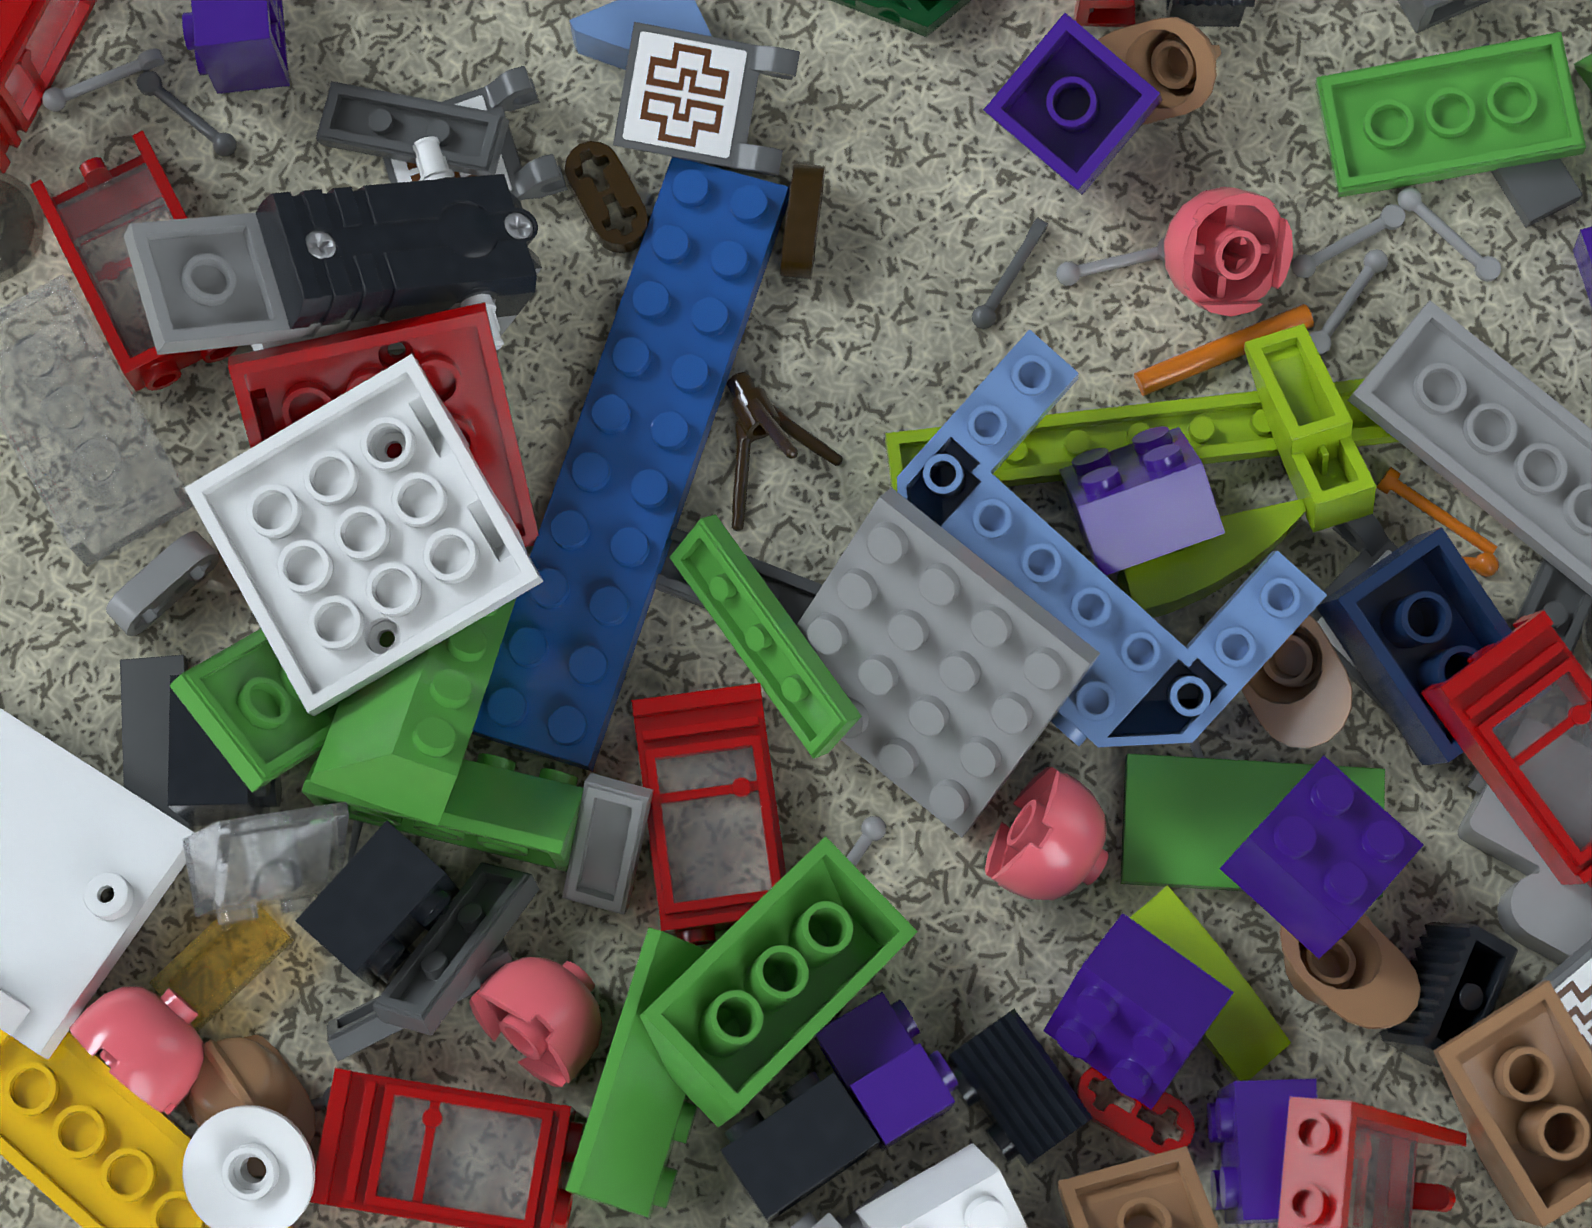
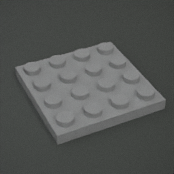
(939, 660)

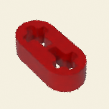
(1129, 1126)

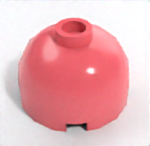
(1228, 250)
(1052, 840)
(543, 1014)
(145, 1043)

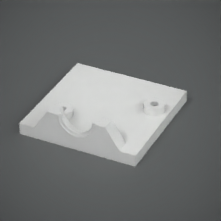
(359, 543)
(61, 845)

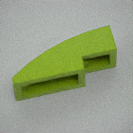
(1310, 428)
(1207, 566)
(1245, 1031)

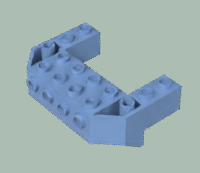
(1144, 680)

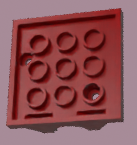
(457, 357)

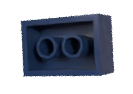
(1413, 627)

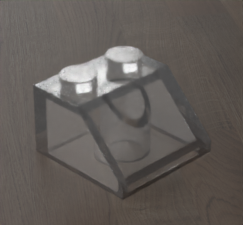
(265, 861)

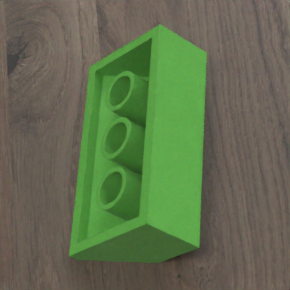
(410, 728)
(488, 811)
(773, 981)
(637, 1103)

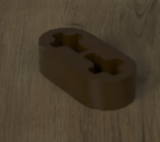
(594, 203)
(802, 221)

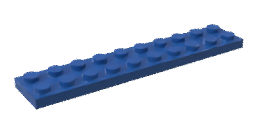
(631, 462)

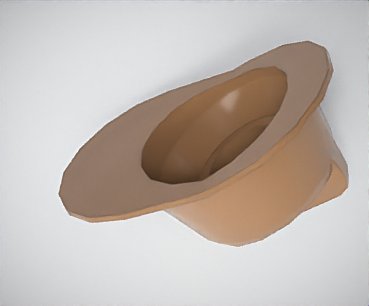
(1172, 59)
(1302, 689)
(1357, 978)
(249, 1073)

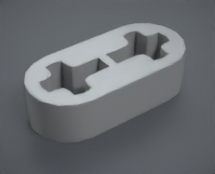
(162, 583)

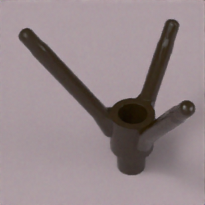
(756, 421)

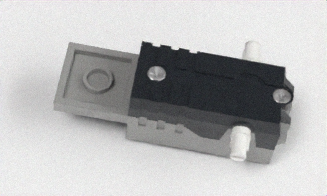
(337, 261)

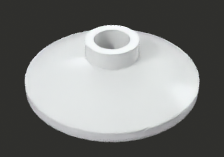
(219, 1178)

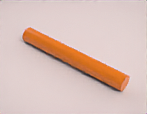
(1217, 351)

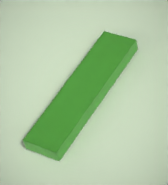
(765, 636)

